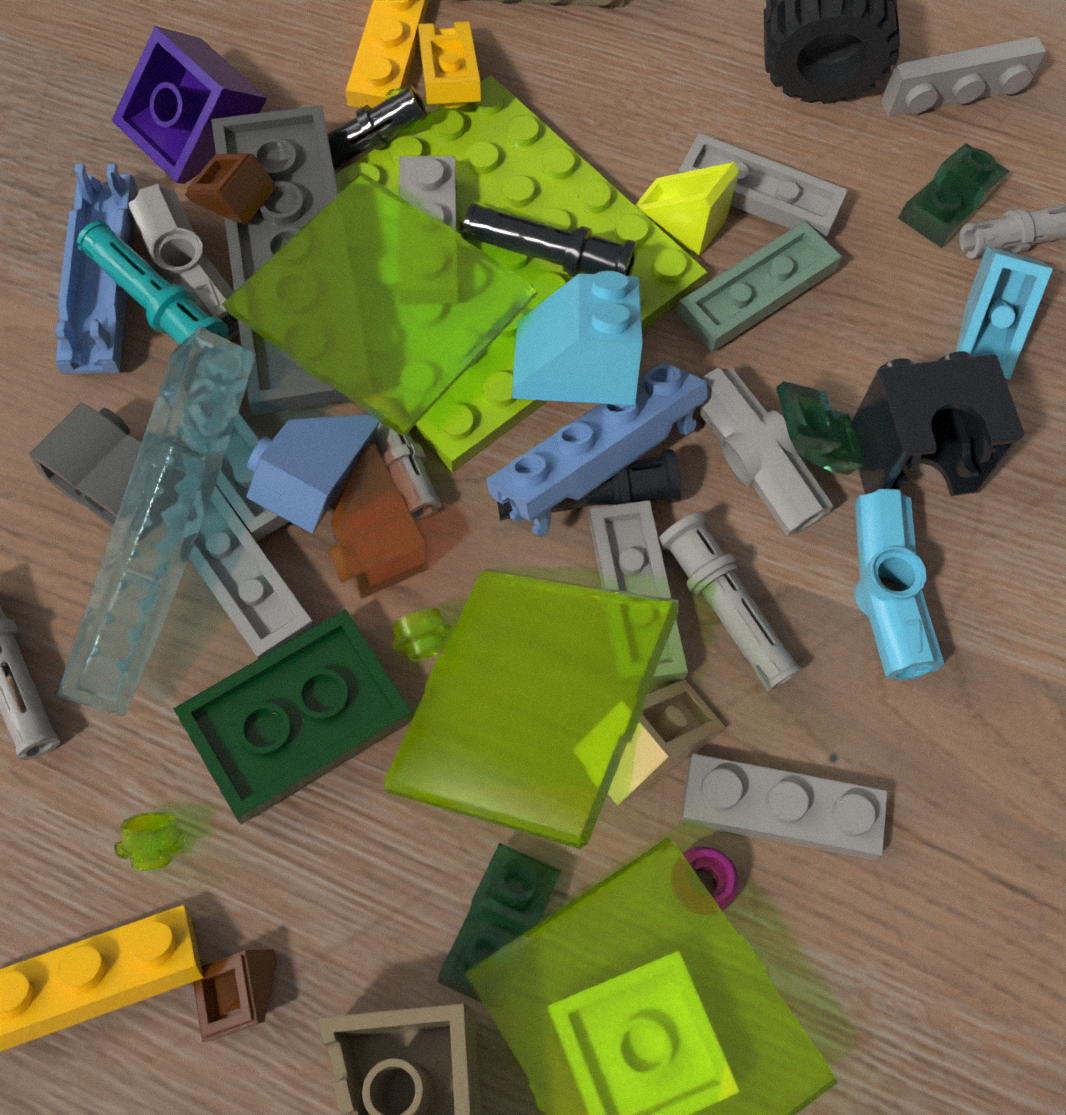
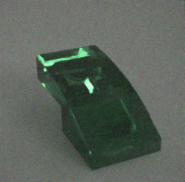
(817, 431)

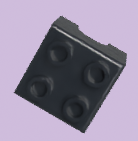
(939, 415)

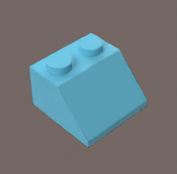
(582, 343)

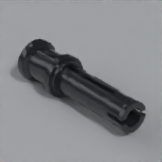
(575, 251)
(637, 482)

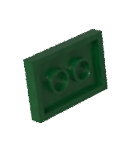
(293, 715)

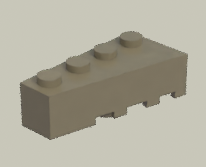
(405, 1061)

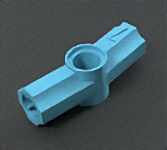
(900, 617)

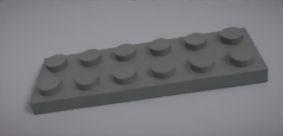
(298, 159)

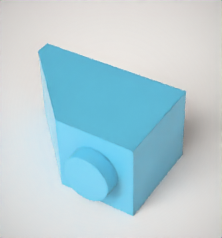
(1002, 306)

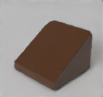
(232, 186)

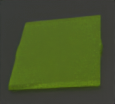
(381, 302)
(533, 704)
(648, 1005)

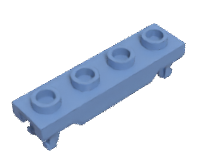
(89, 299)
(597, 445)

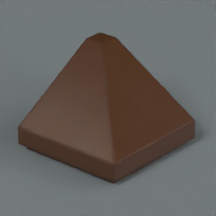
(234, 992)

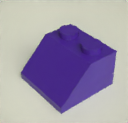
(176, 95)

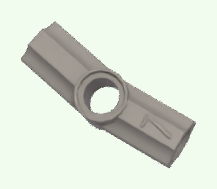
(175, 244)
(762, 453)

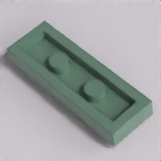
(758, 285)

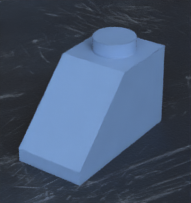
(308, 465)

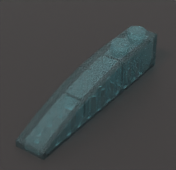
(157, 520)

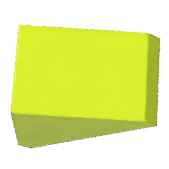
(691, 204)

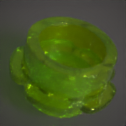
(420, 634)
(149, 840)

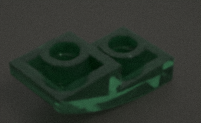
(954, 194)
(502, 909)

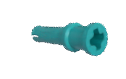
(167, 305)

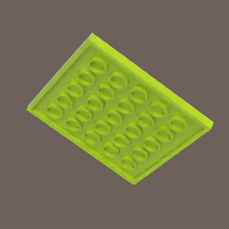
(524, 170)

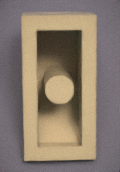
(667, 734)

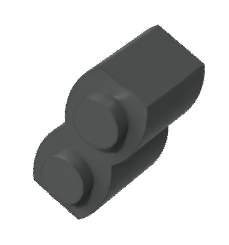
(89, 459)

